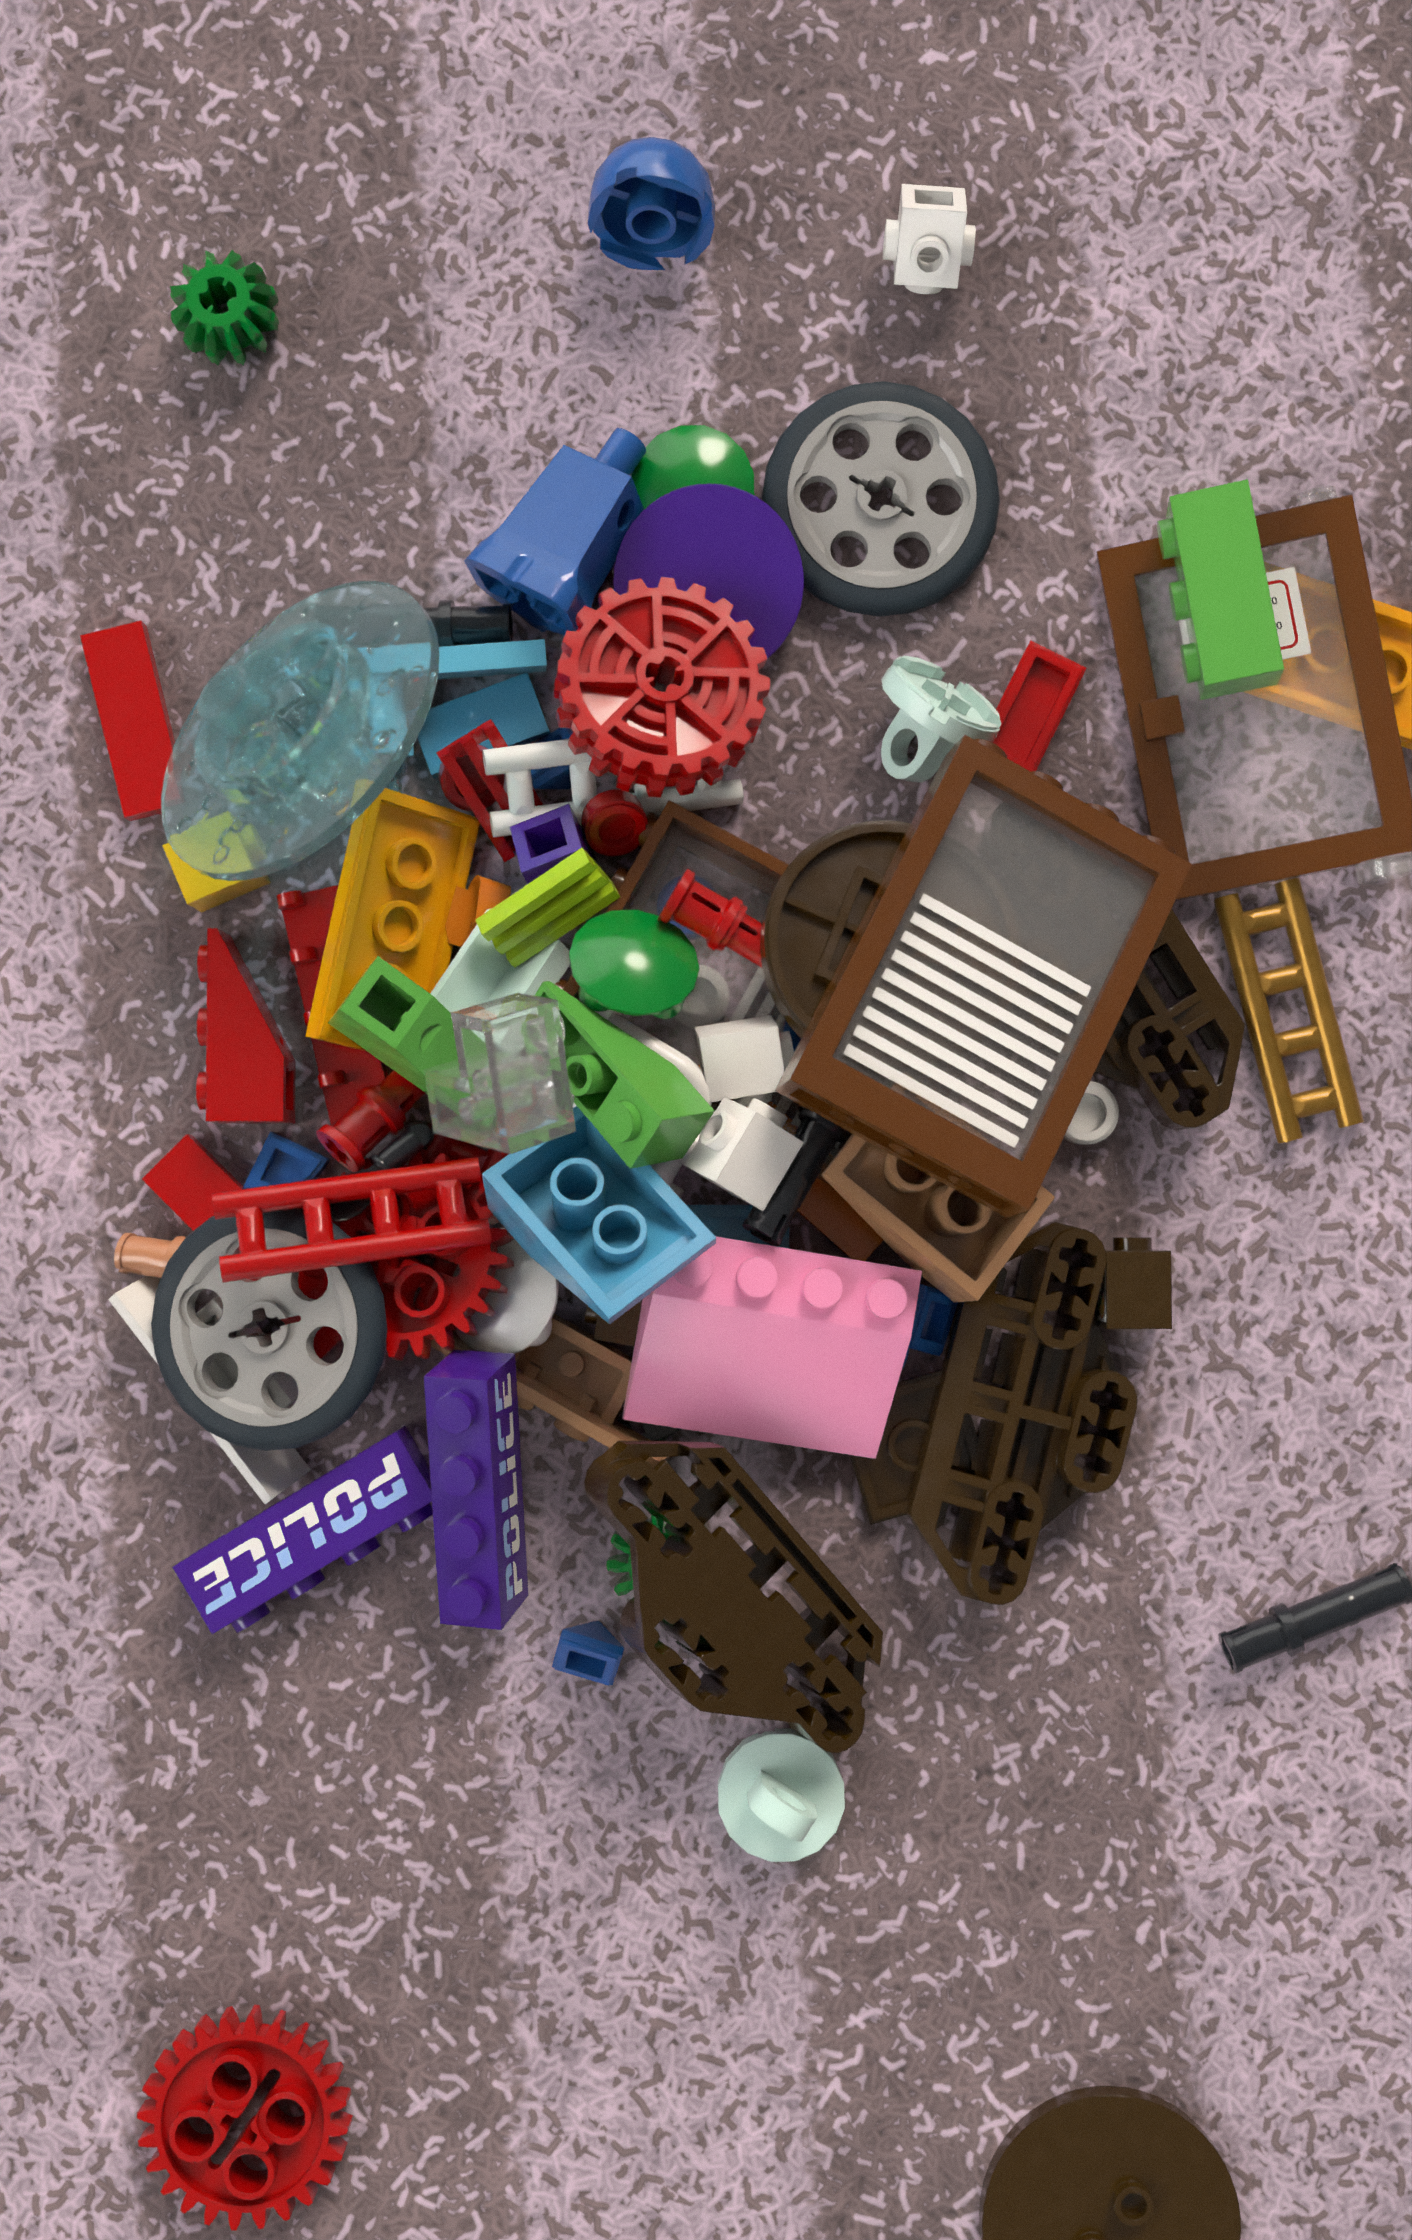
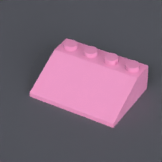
(774, 1347)

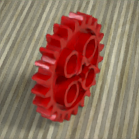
(399, 1279)
(293, 2148)

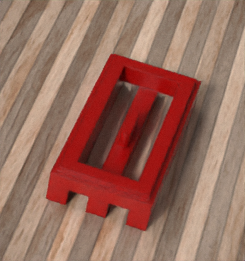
(468, 744)

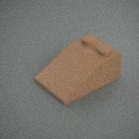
(928, 1222)

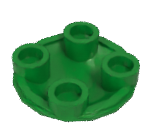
(691, 457)
(633, 964)

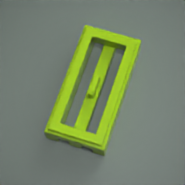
(548, 907)

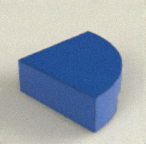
(284, 1162)

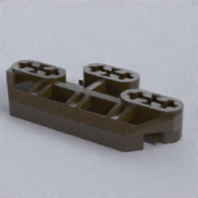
(1146, 1016)
(1034, 1416)
(711, 1596)

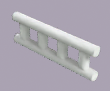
(521, 759)

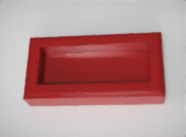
(1035, 704)

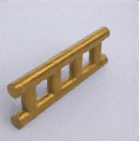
(1320, 1034)

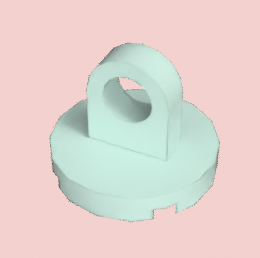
(933, 714)
(780, 1795)

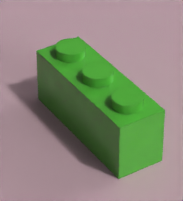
(1221, 590)

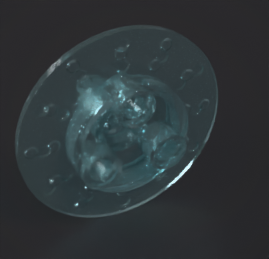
(300, 731)

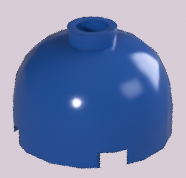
(651, 203)

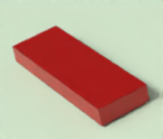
(131, 714)

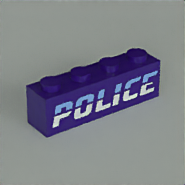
(476, 1488)
(308, 1531)

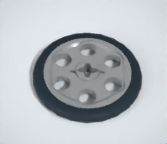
(956, 460)
(246, 1412)

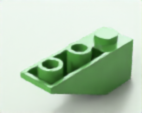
(397, 1022)
(627, 1088)

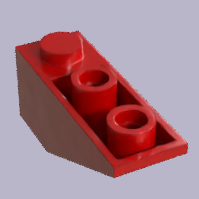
(247, 1058)

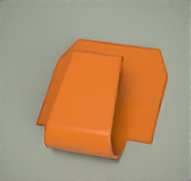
(470, 905)

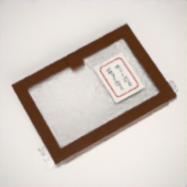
(1281, 772)

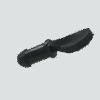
(399, 1152)

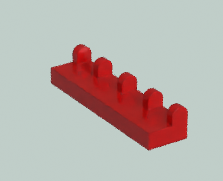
(340, 1067)

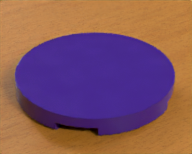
(725, 544)

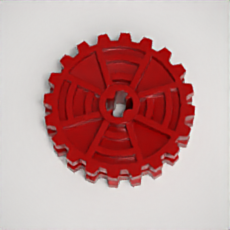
(672, 640)

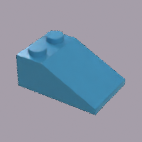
(593, 1219)

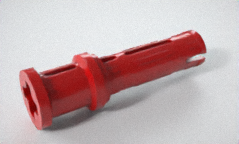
(714, 918)
(366, 1123)

